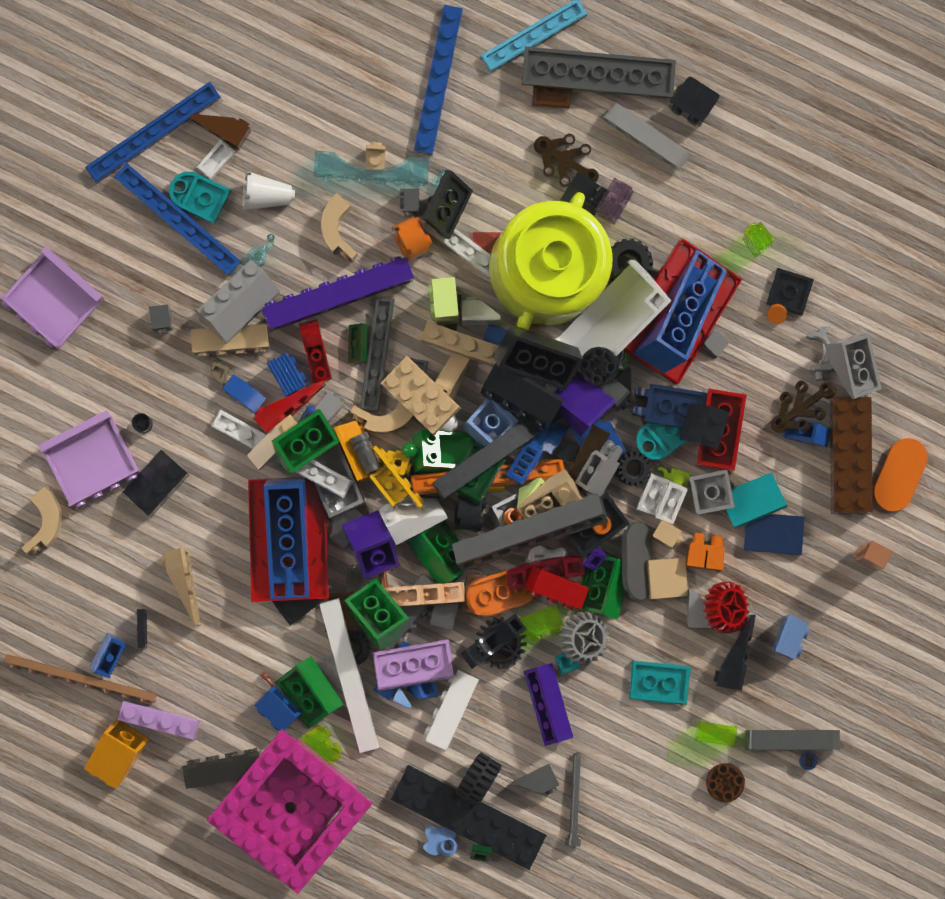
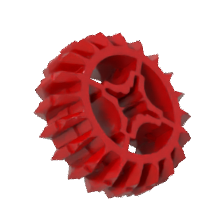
(726, 607)

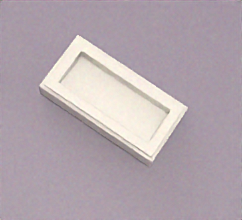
(216, 159)

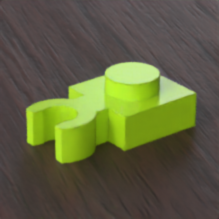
(677, 476)

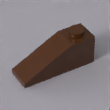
(226, 128)

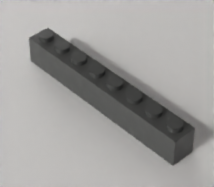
(529, 532)

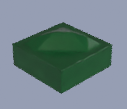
(481, 853)

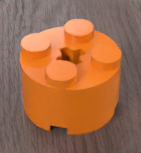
(412, 238)

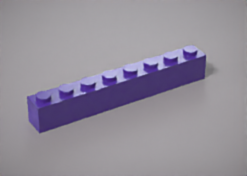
(337, 294)

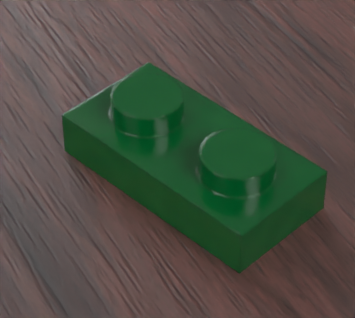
(357, 343)

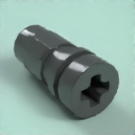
(365, 453)

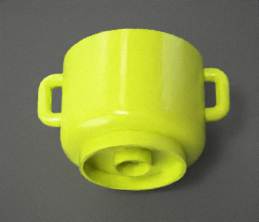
(550, 262)

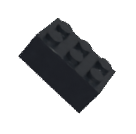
(588, 540)

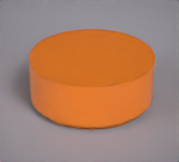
(777, 314)
(602, 528)

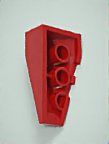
(274, 413)

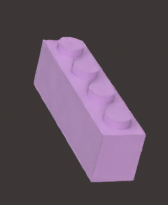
(159, 720)

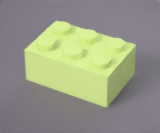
(445, 304)

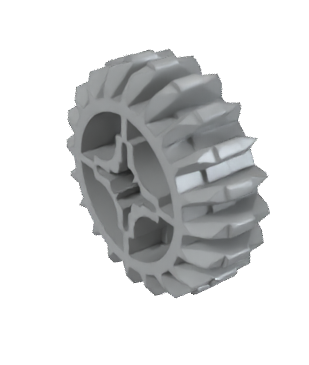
(576, 645)

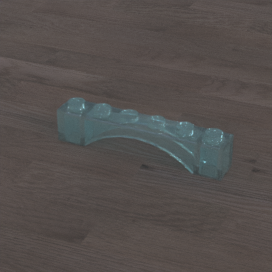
(412, 170)

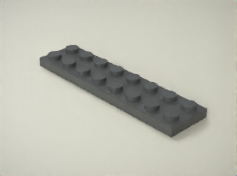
(598, 72)

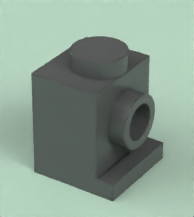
(410, 202)

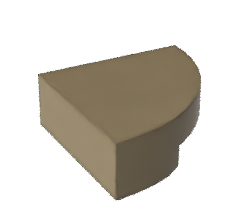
(219, 372)

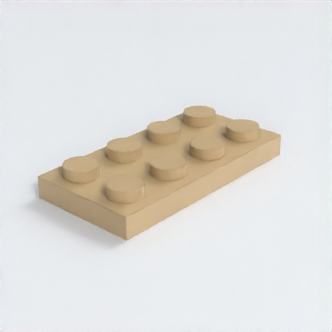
(420, 395)

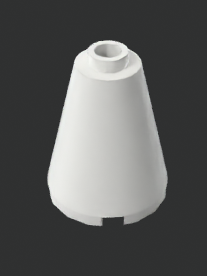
(265, 192)

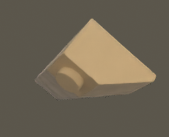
(180, 572)

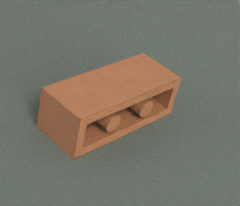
(873, 555)

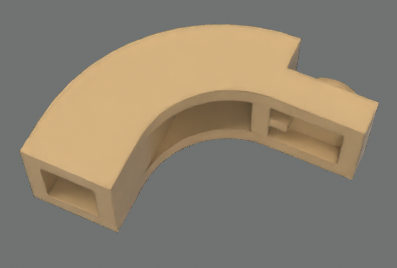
(330, 221)
(383, 424)
(51, 521)

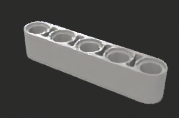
(646, 136)

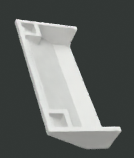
(618, 312)

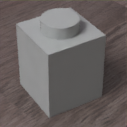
(330, 405)

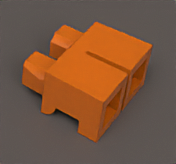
(698, 550)

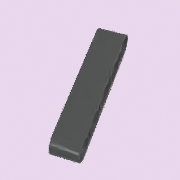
(792, 739)

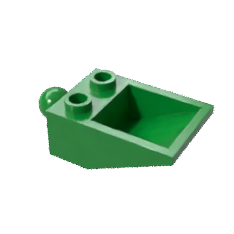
(436, 452)

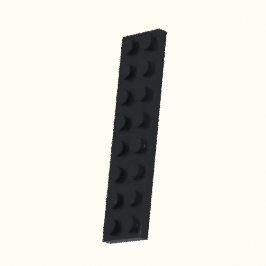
(476, 823)

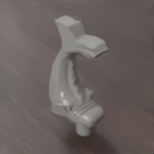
(824, 364)

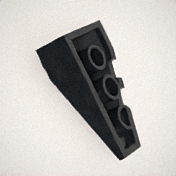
(733, 670)

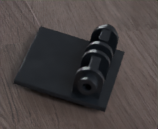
(592, 191)

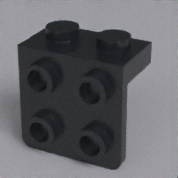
(694, 101)

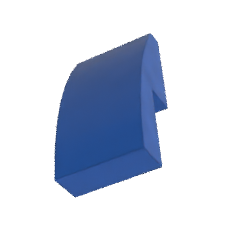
(243, 393)

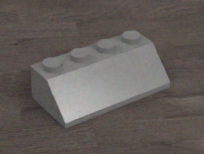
(238, 301)

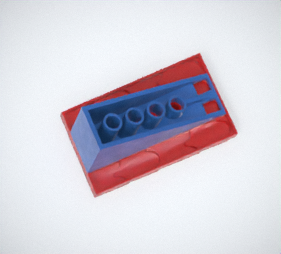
(698, 296)
(287, 540)

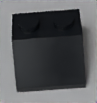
(704, 426)

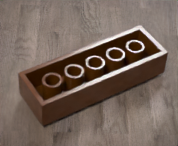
(851, 455)

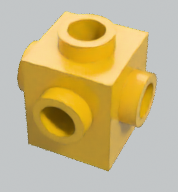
(399, 458)

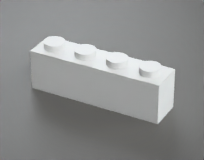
(451, 710)

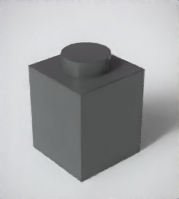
(161, 318)

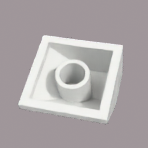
(478, 313)

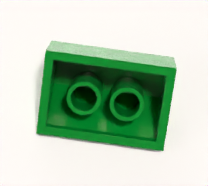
(304, 442)
(436, 552)
(605, 588)
(377, 614)
(309, 692)

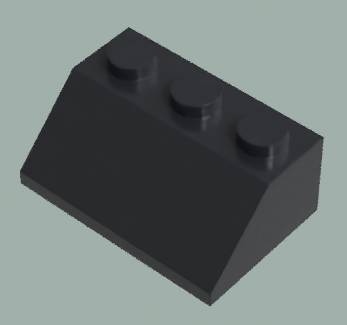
(156, 483)

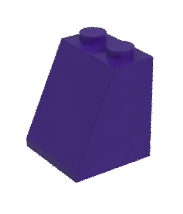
(583, 404)
(371, 544)

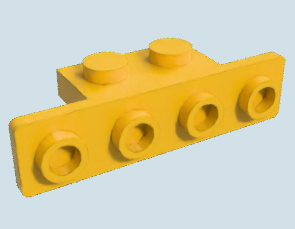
(391, 484)

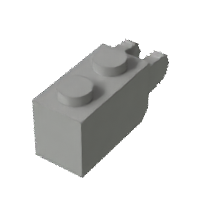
(600, 468)

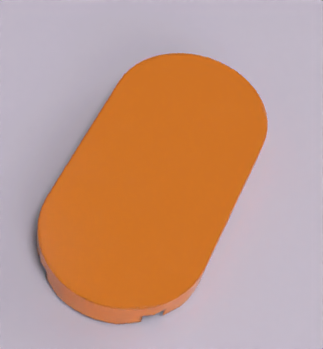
(900, 474)
(492, 596)

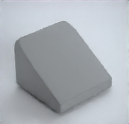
(715, 343)

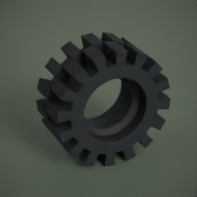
(640, 477)
(364, 643)

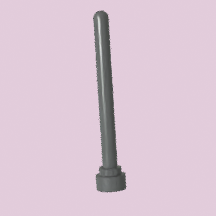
(573, 838)

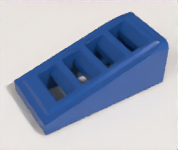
(530, 453)

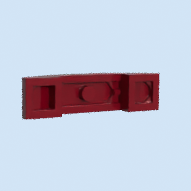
(561, 566)

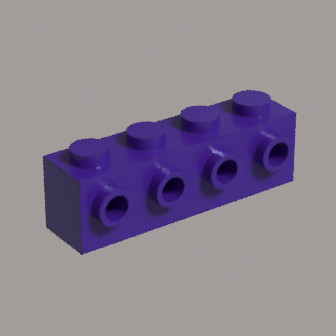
(548, 704)

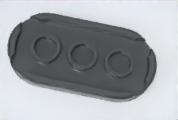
(635, 553)

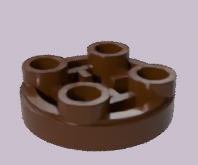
(725, 782)

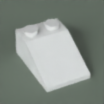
(407, 520)

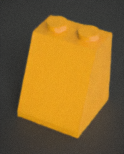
(116, 753)

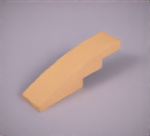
(428, 594)

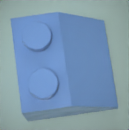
(488, 423)
(790, 637)

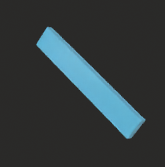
(533, 35)

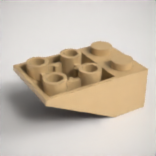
(552, 493)

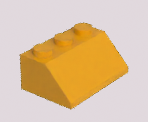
(344, 434)

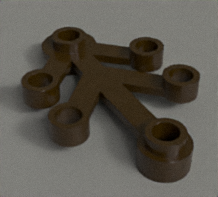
(563, 158)
(800, 408)

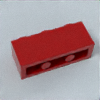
(556, 588)

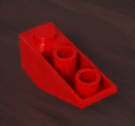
(315, 351)

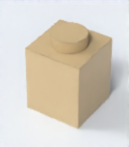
(667, 534)

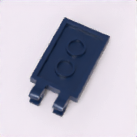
(667, 404)

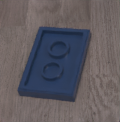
(775, 534)

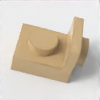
(375, 156)

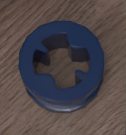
(813, 763)

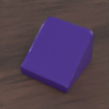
(594, 559)

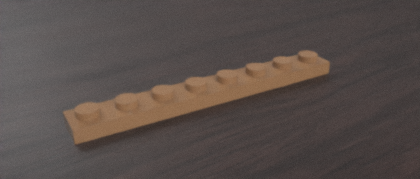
(88, 681)

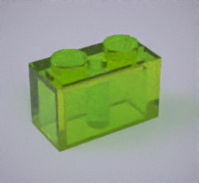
(757, 238)
(542, 622)
(715, 733)
(321, 743)

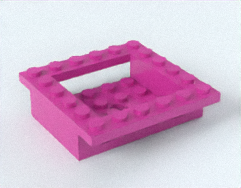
(260, 825)

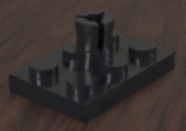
(447, 204)

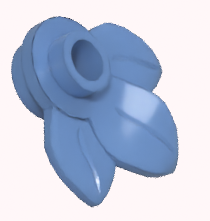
(437, 838)

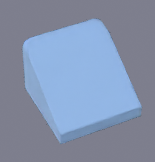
(401, 699)

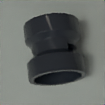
(139, 422)

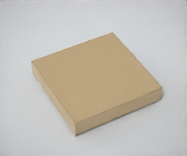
(667, 578)

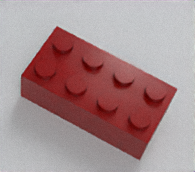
(727, 452)

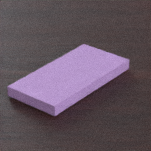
(413, 665)

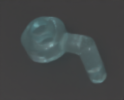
(261, 252)

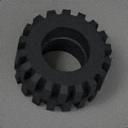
(634, 248)
(478, 779)

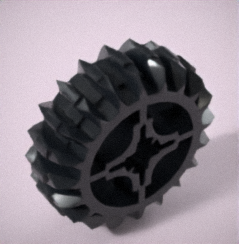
(514, 653)

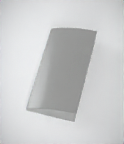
(335, 505)

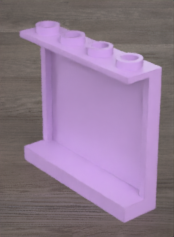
(52, 299)
(90, 459)

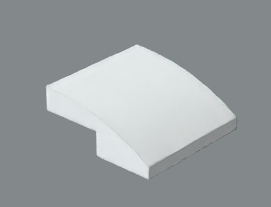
(661, 498)

